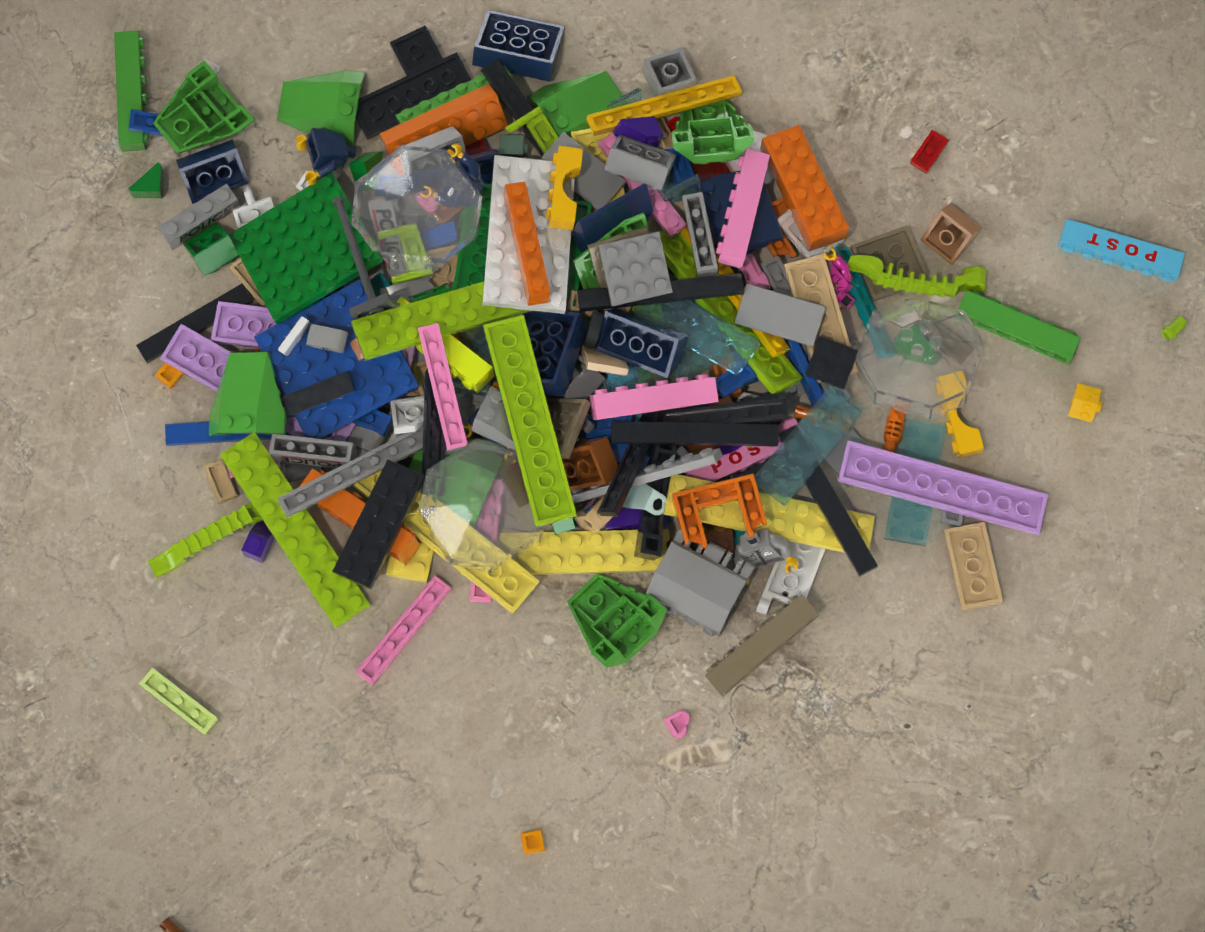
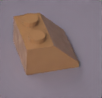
(950, 233)

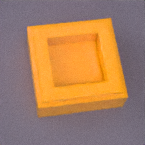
(169, 375)
(532, 842)

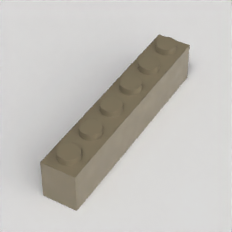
(762, 645)

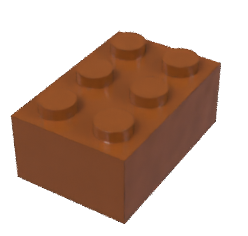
(590, 463)

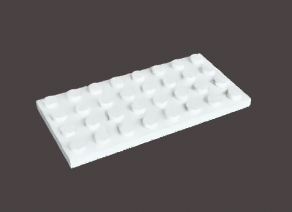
(502, 274)

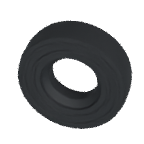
(593, 329)

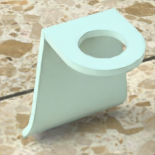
(642, 498)

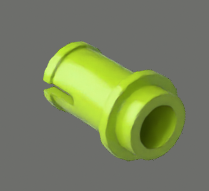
(1169, 332)

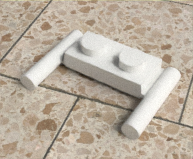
(792, 232)

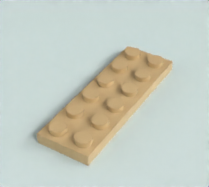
(811, 282)

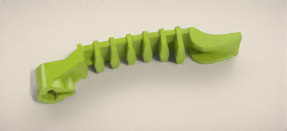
(971, 278)
(178, 552)

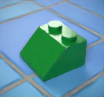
(211, 249)

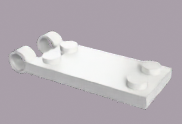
(797, 581)

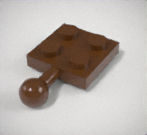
(718, 535)

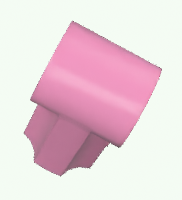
(753, 273)

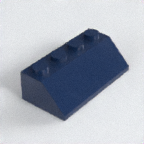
(603, 220)
(640, 342)

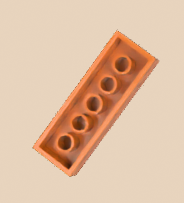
(471, 114)
(804, 188)
(347, 509)

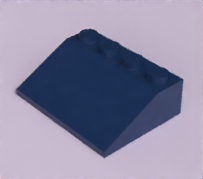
(519, 43)
(716, 198)
(556, 345)

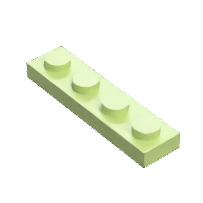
(178, 701)

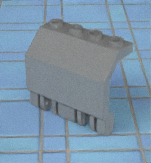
(698, 585)

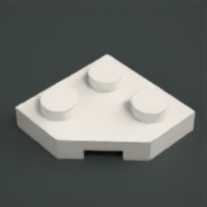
(407, 414)

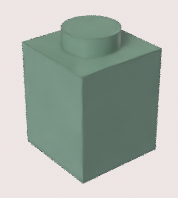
(513, 146)

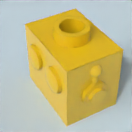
(1085, 402)

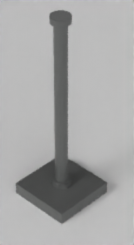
(374, 304)

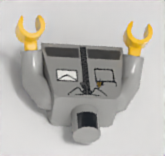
(764, 549)

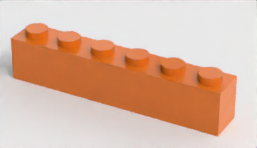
(526, 243)

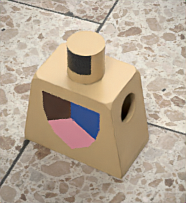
(589, 513)

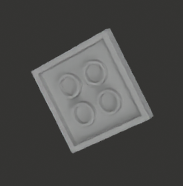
(635, 268)

